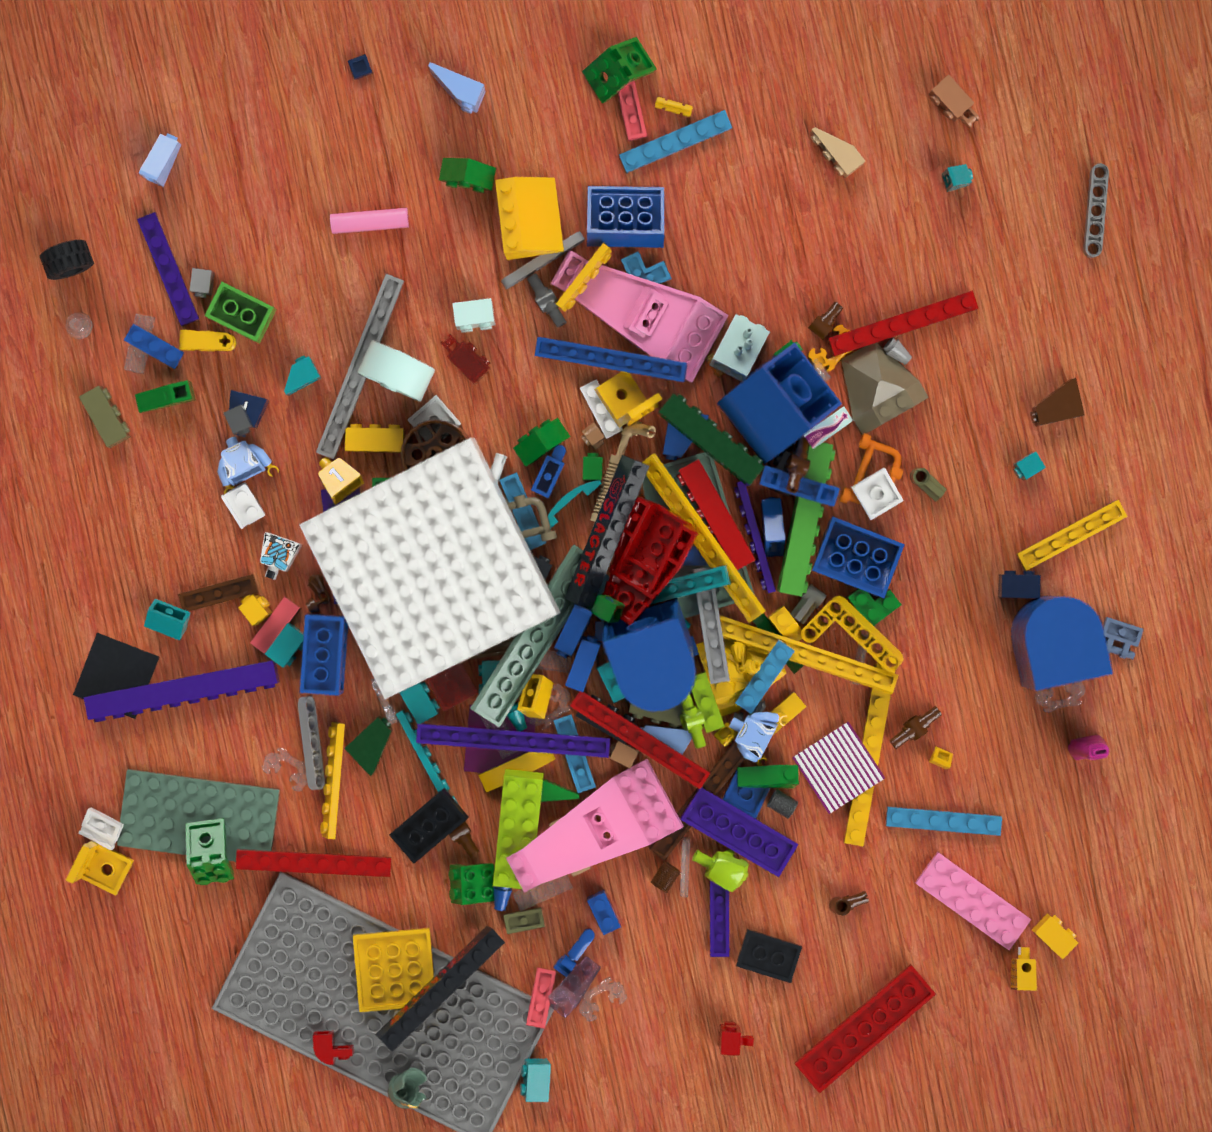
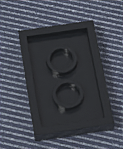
(768, 955)

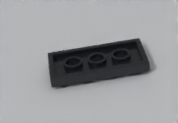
(429, 825)

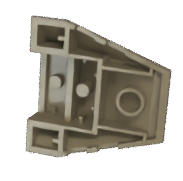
(878, 387)

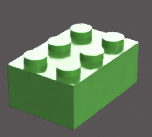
(240, 312)

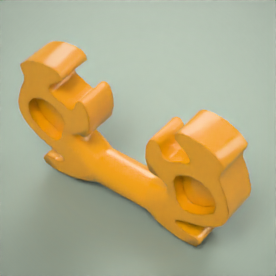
(831, 362)

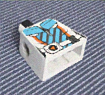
(278, 554)

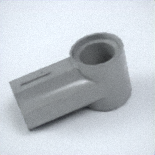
(809, 601)

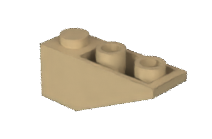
(841, 153)

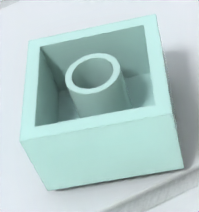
(474, 315)

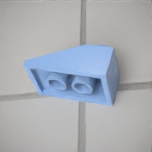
(462, 89)

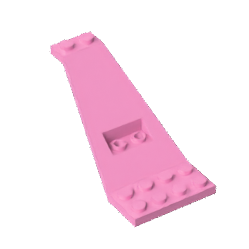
(677, 328)
(630, 809)

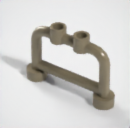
(545, 529)

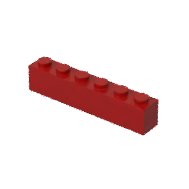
(715, 513)

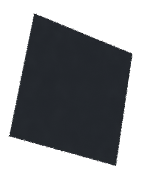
(114, 667)

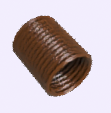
(665, 877)

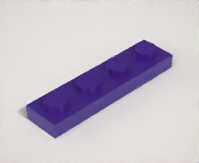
(719, 921)

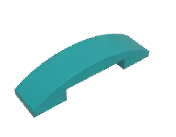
(587, 488)

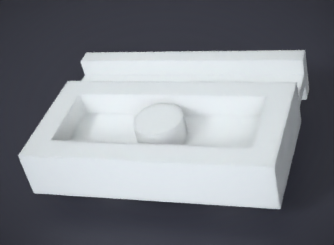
(243, 505)
(101, 828)

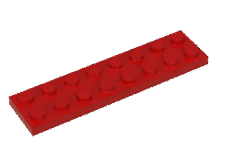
(865, 1028)

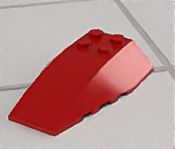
(647, 556)

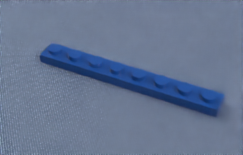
(611, 359)

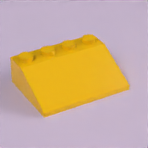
(529, 216)

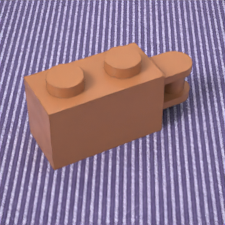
(953, 101)

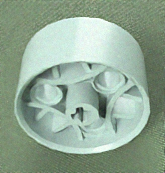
(396, 371)

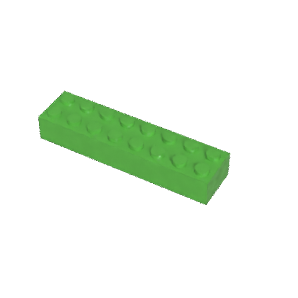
(804, 526)

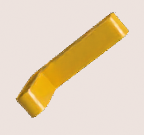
(854, 630)

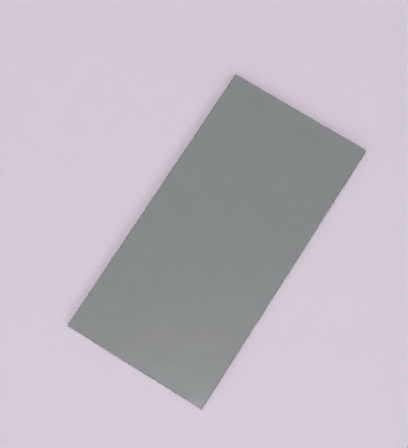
(302, 979)

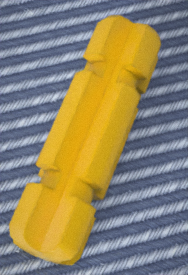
(673, 106)

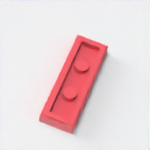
(632, 112)
(275, 624)
(539, 999)

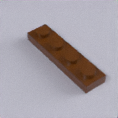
(218, 593)

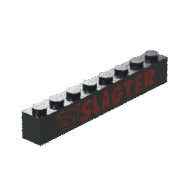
(606, 532)
(439, 988)

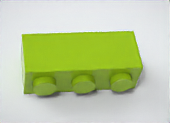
(706, 703)

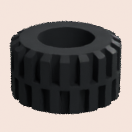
(66, 259)

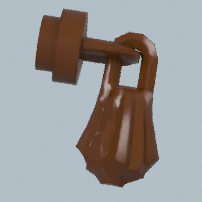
(317, 584)

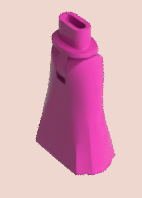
(1089, 748)

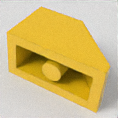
(785, 624)

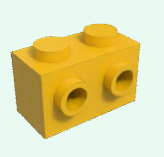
(255, 609)
(536, 697)
(1055, 936)

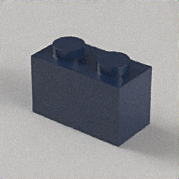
(1019, 585)

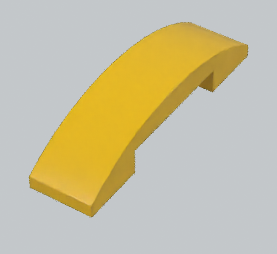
(528, 761)

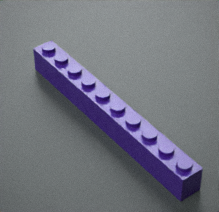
(180, 690)

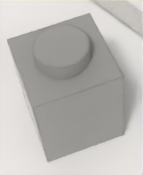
(201, 282)

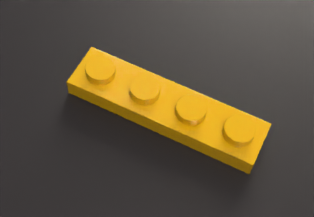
(589, 272)

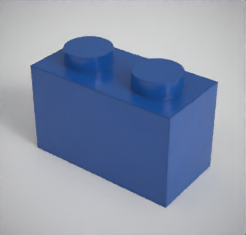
(603, 912)

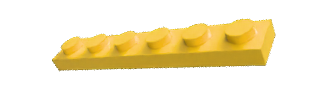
(1071, 535)
(333, 774)

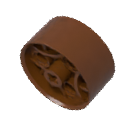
(429, 447)

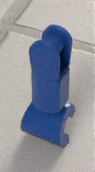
(567, 963)

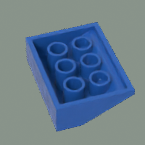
(625, 216)
(857, 557)

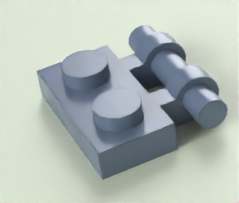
(1124, 633)

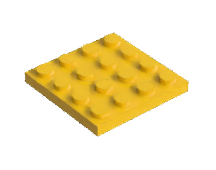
(391, 967)

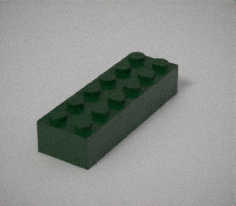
(711, 440)

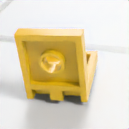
(633, 406)
(90, 867)

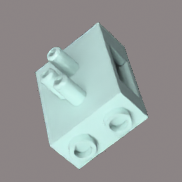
(739, 347)

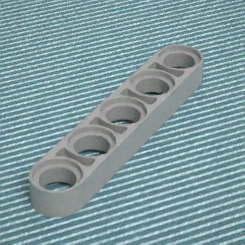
(1096, 201)
(541, 261)
(310, 734)

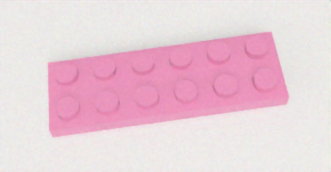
(973, 901)

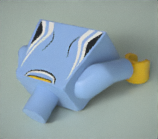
(241, 463)
(756, 733)

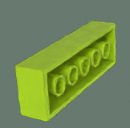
(517, 821)

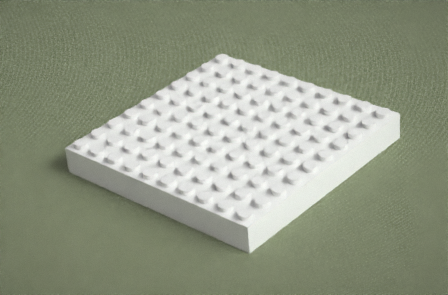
(429, 568)

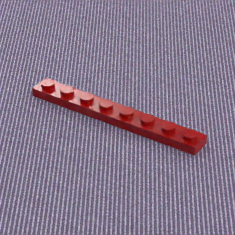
(903, 323)
(640, 739)
(313, 863)

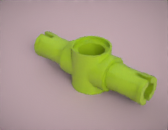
(692, 720)

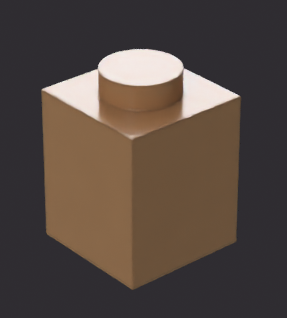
(623, 753)

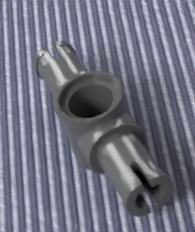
(546, 300)

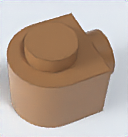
(593, 436)

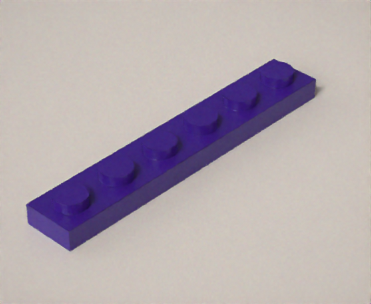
(168, 269)
(756, 544)

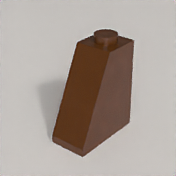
(1059, 405)

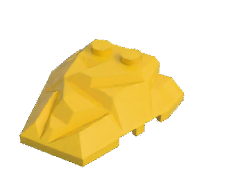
(728, 692)

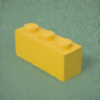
(374, 438)

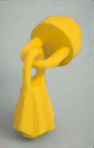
(751, 666)

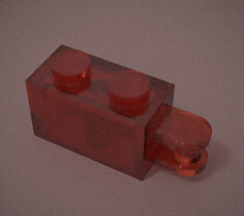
(466, 359)

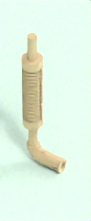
(635, 429)

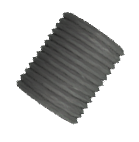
(782, 803)

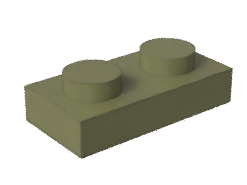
(524, 920)

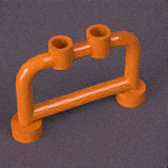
(869, 445)

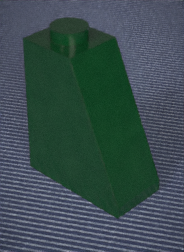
(370, 744)

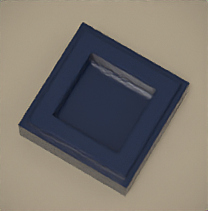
(360, 67)

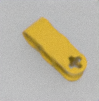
(205, 341)

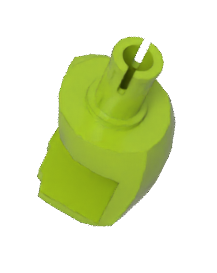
(723, 868)

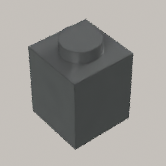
(238, 420)

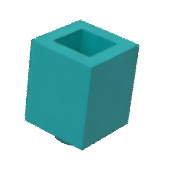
(1028, 466)

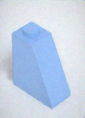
(160, 159)
(673, 737)

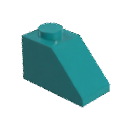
(957, 177)
(301, 375)

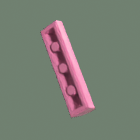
(369, 220)

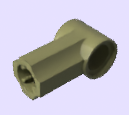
(928, 484)

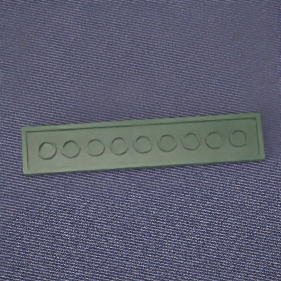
(527, 650)

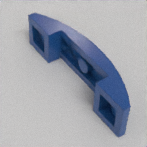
(807, 488)

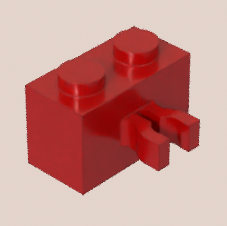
(731, 1039)

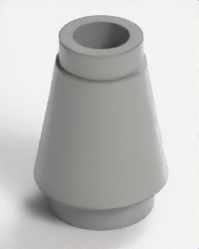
(897, 351)

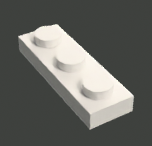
(599, 411)

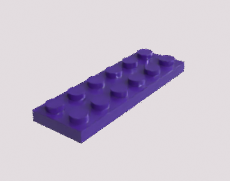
(739, 831)

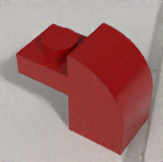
(325, 1048)

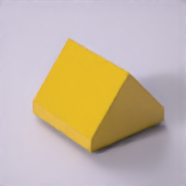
(726, 735)
(941, 758)

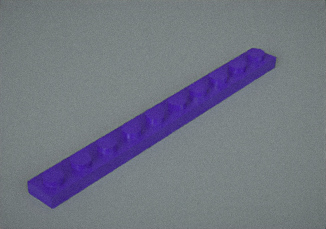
(513, 740)

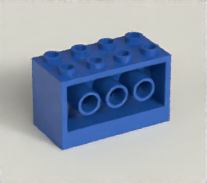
(324, 654)

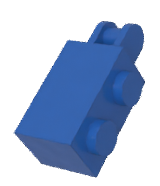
(549, 472)

